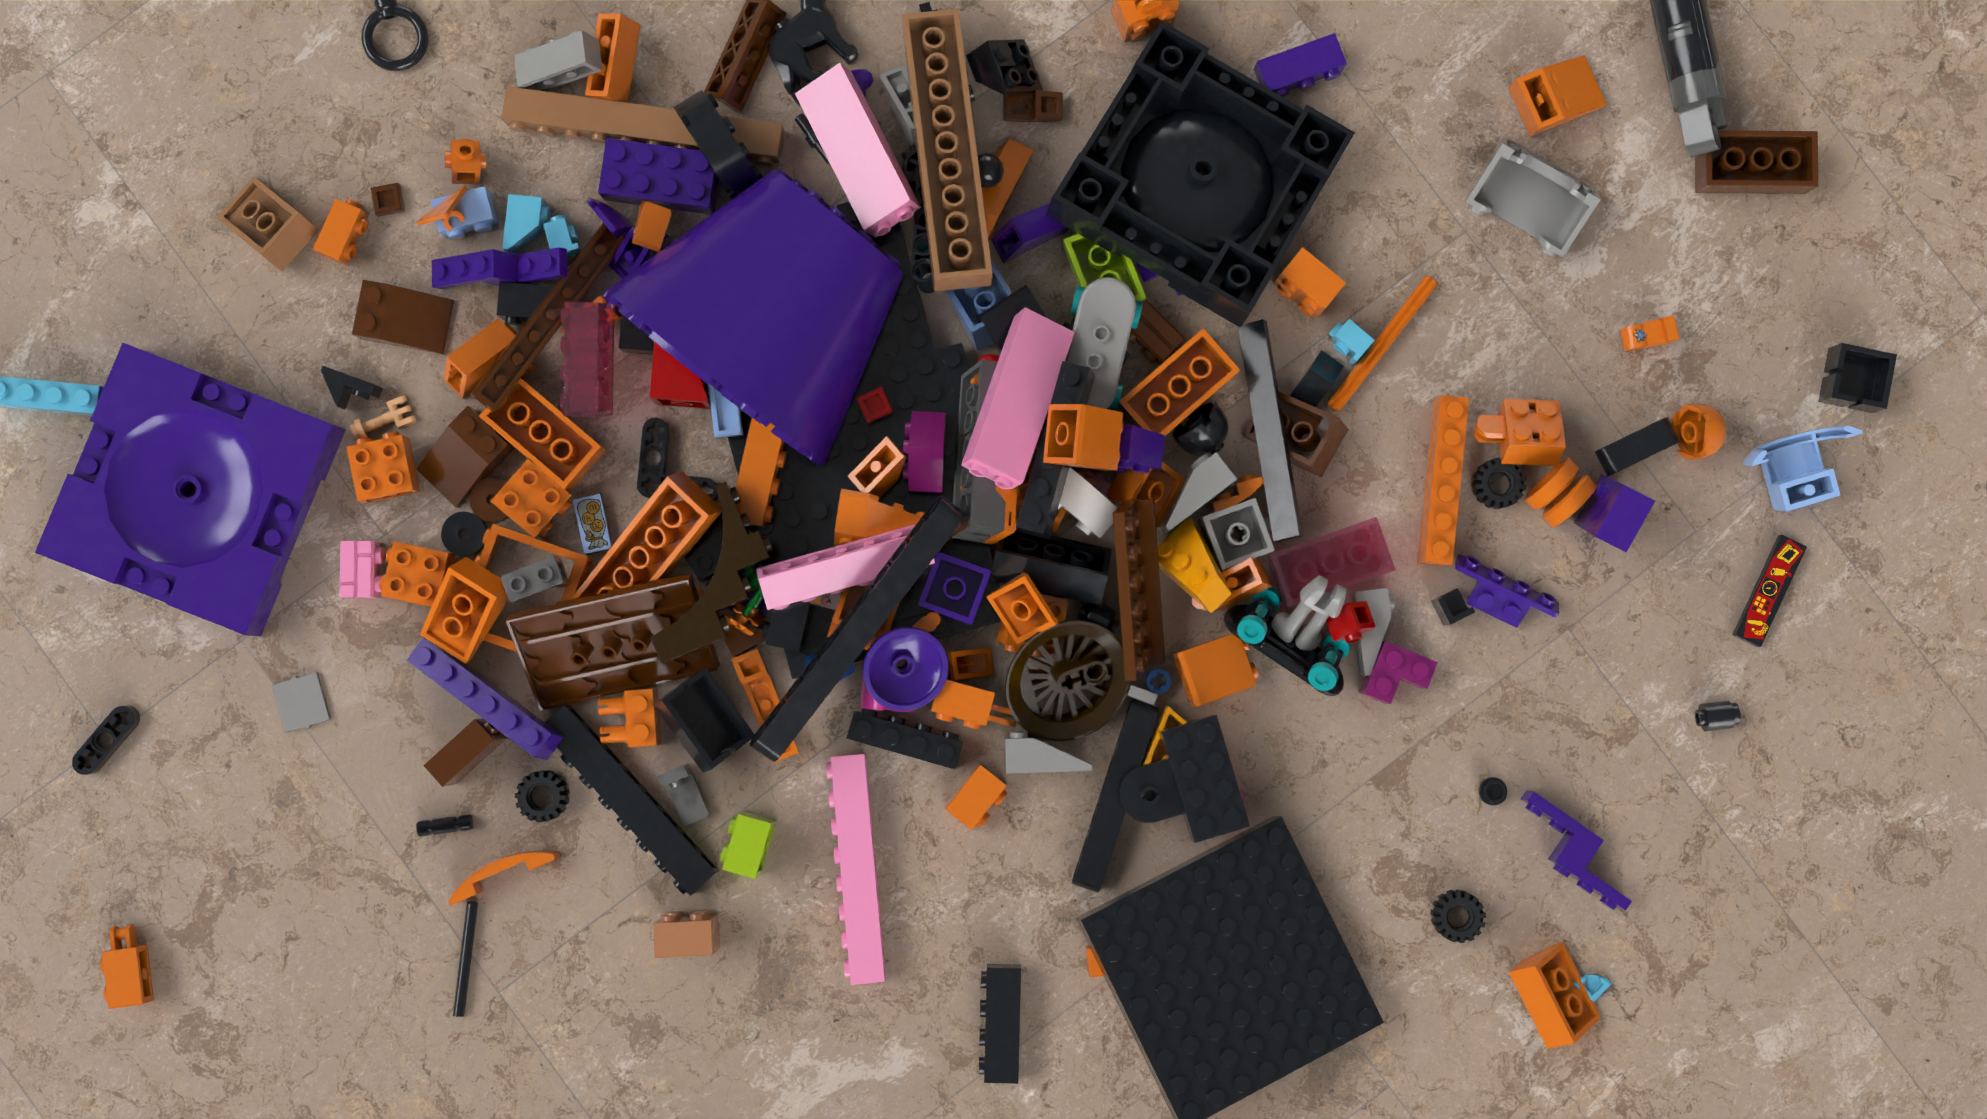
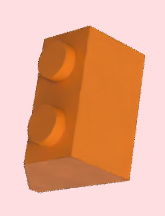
(1159, 484)

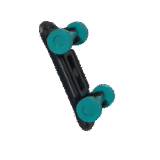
(1316, 666)

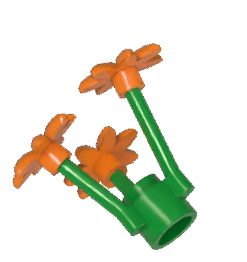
(751, 610)

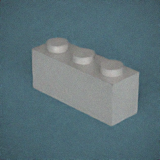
(558, 62)

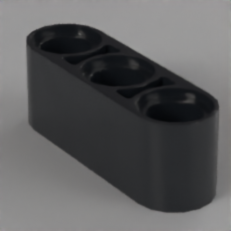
(1637, 446)

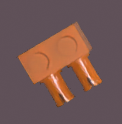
(642, 718)

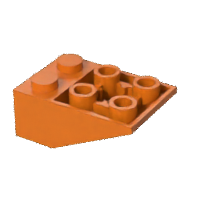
(1556, 95)

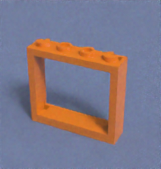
(577, 575)

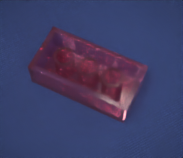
(587, 359)
(1340, 556)

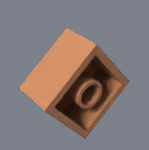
(686, 935)

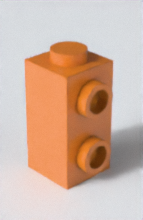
(342, 231)

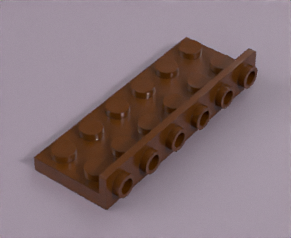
(1139, 586)

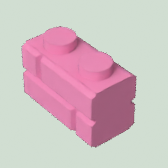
(360, 569)

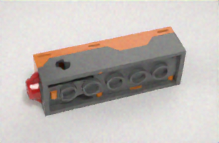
(987, 508)

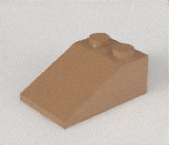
(268, 224)

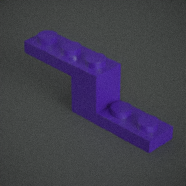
(499, 266)
(1575, 851)

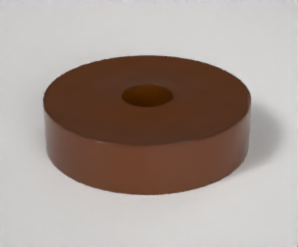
(480, 500)

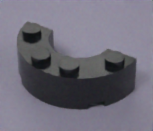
(717, 143)

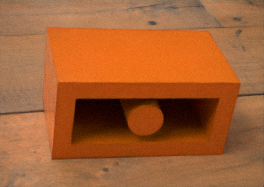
(976, 797)

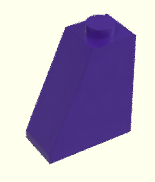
(1026, 233)

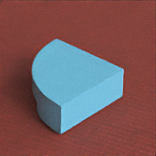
(1595, 985)

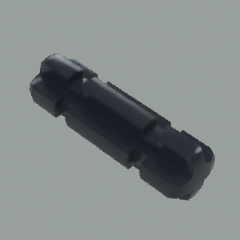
(444, 825)

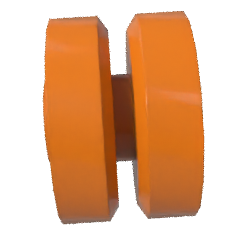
(1560, 492)

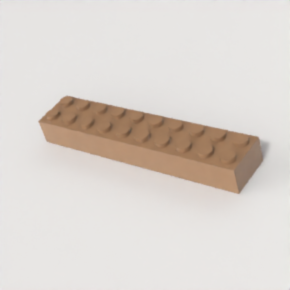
(946, 150)

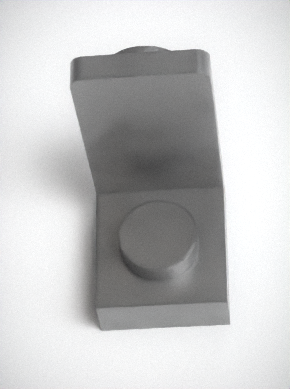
(535, 579)
(685, 794)

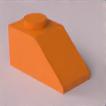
(879, 469)

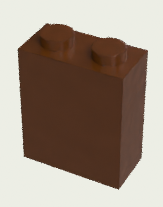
(464, 752)

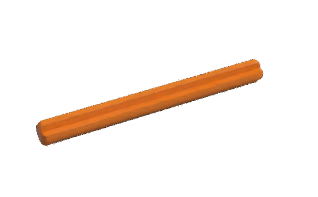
(1382, 344)

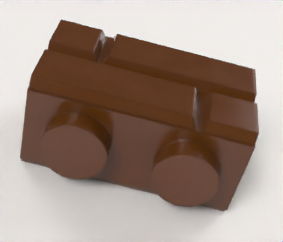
(1155, 335)

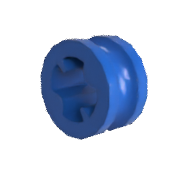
(1163, 688)

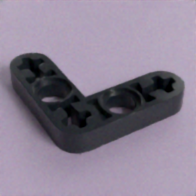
(658, 471)

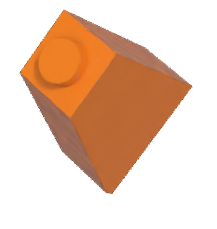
(475, 357)

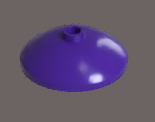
(914, 682)

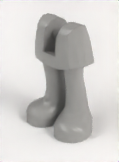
(1312, 597)

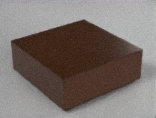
(387, 199)

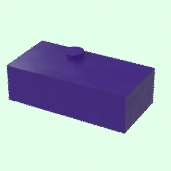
(1614, 513)

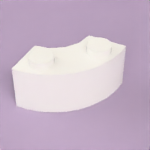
(1086, 505)

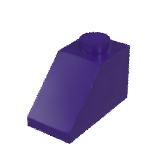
(631, 256)

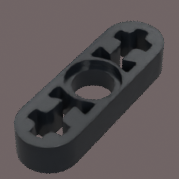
(99, 760)

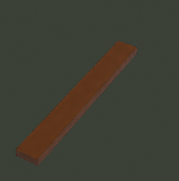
(546, 319)

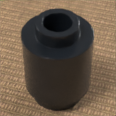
(1717, 715)

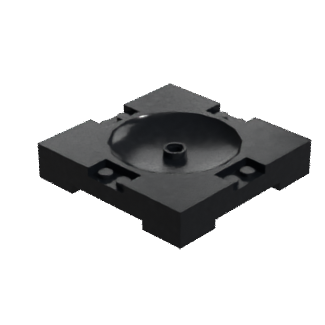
(1210, 233)

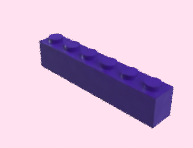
(486, 699)

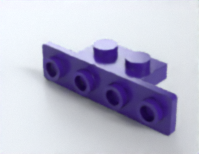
(1502, 596)

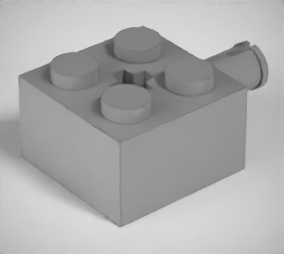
(1244, 518)

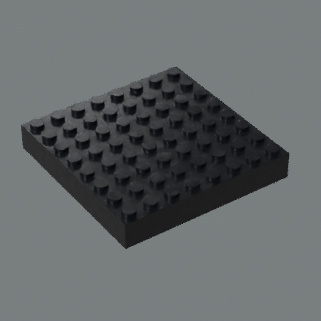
(1229, 971)

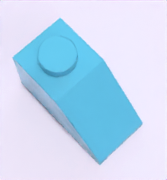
(524, 221)

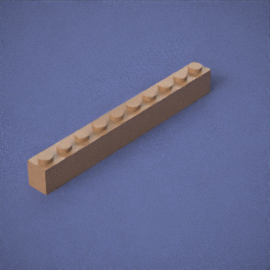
(626, 121)

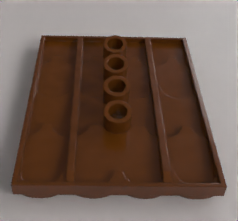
(604, 642)

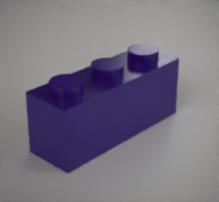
(1301, 66)

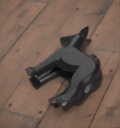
(804, 33)

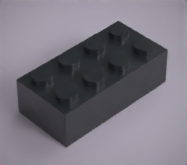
(1054, 565)

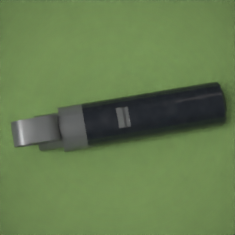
(1692, 71)

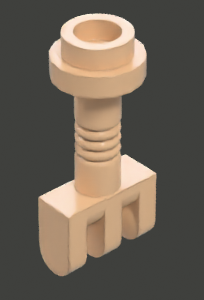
(395, 414)

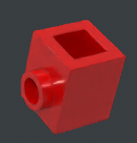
(1351, 622)

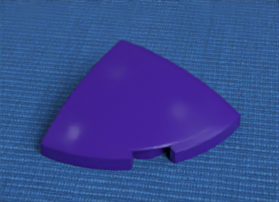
(610, 217)

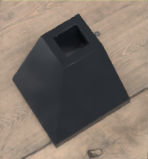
(1004, 67)

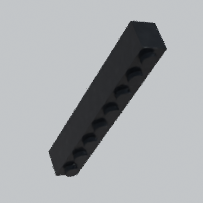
(631, 802)

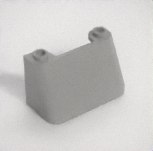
(1533, 196)

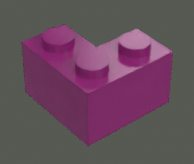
(925, 451)
(1395, 665)

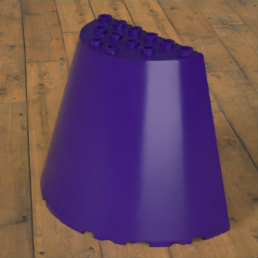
(770, 307)

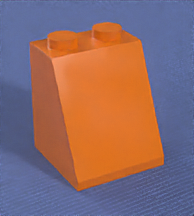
(1083, 436)
(1215, 669)

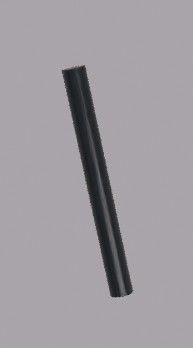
(465, 959)

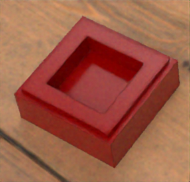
(874, 405)

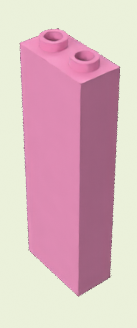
(858, 151)
(1017, 399)

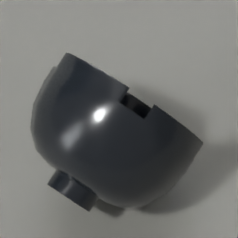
(1203, 431)

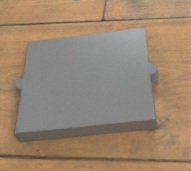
(301, 702)

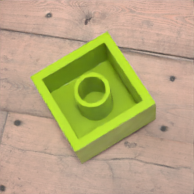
(748, 844)

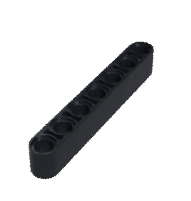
(1109, 811)

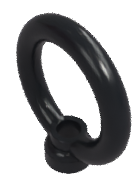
(388, 10)

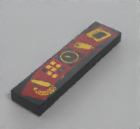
(1769, 590)

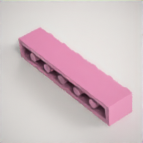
(828, 569)

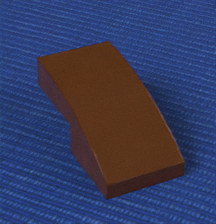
(1033, 107)

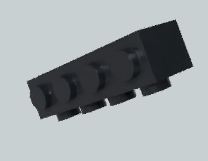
(905, 739)

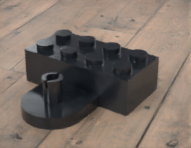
(1190, 781)

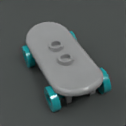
(1102, 331)

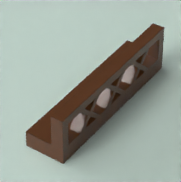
(748, 53)

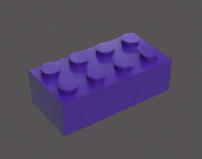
(658, 175)

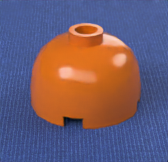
(1699, 430)

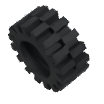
(1492, 499)
(525, 800)
(1474, 921)

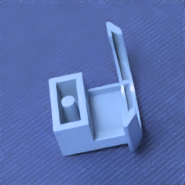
(1796, 469)

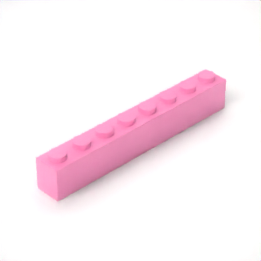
(858, 869)

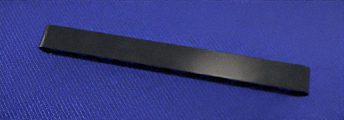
(857, 628)

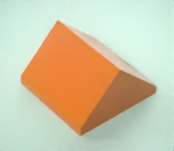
(1022, 608)

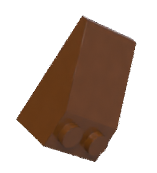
(402, 317)
(1310, 434)
(464, 456)

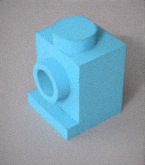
(562, 235)
(1350, 340)

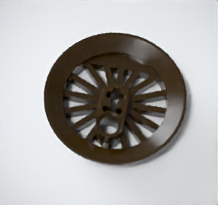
(1067, 676)

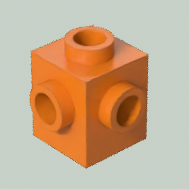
(465, 161)

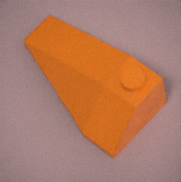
(995, 199)
(863, 517)

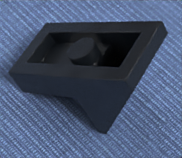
(342, 385)

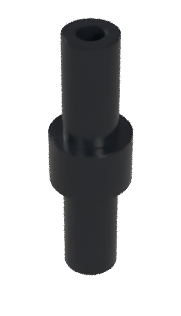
(811, 138)

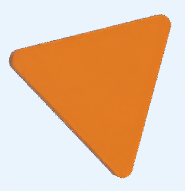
(445, 210)

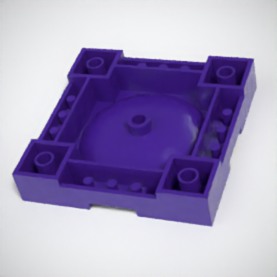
(130, 502)

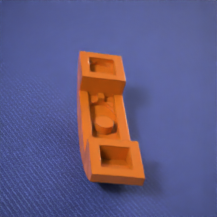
(759, 690)
(472, 886)

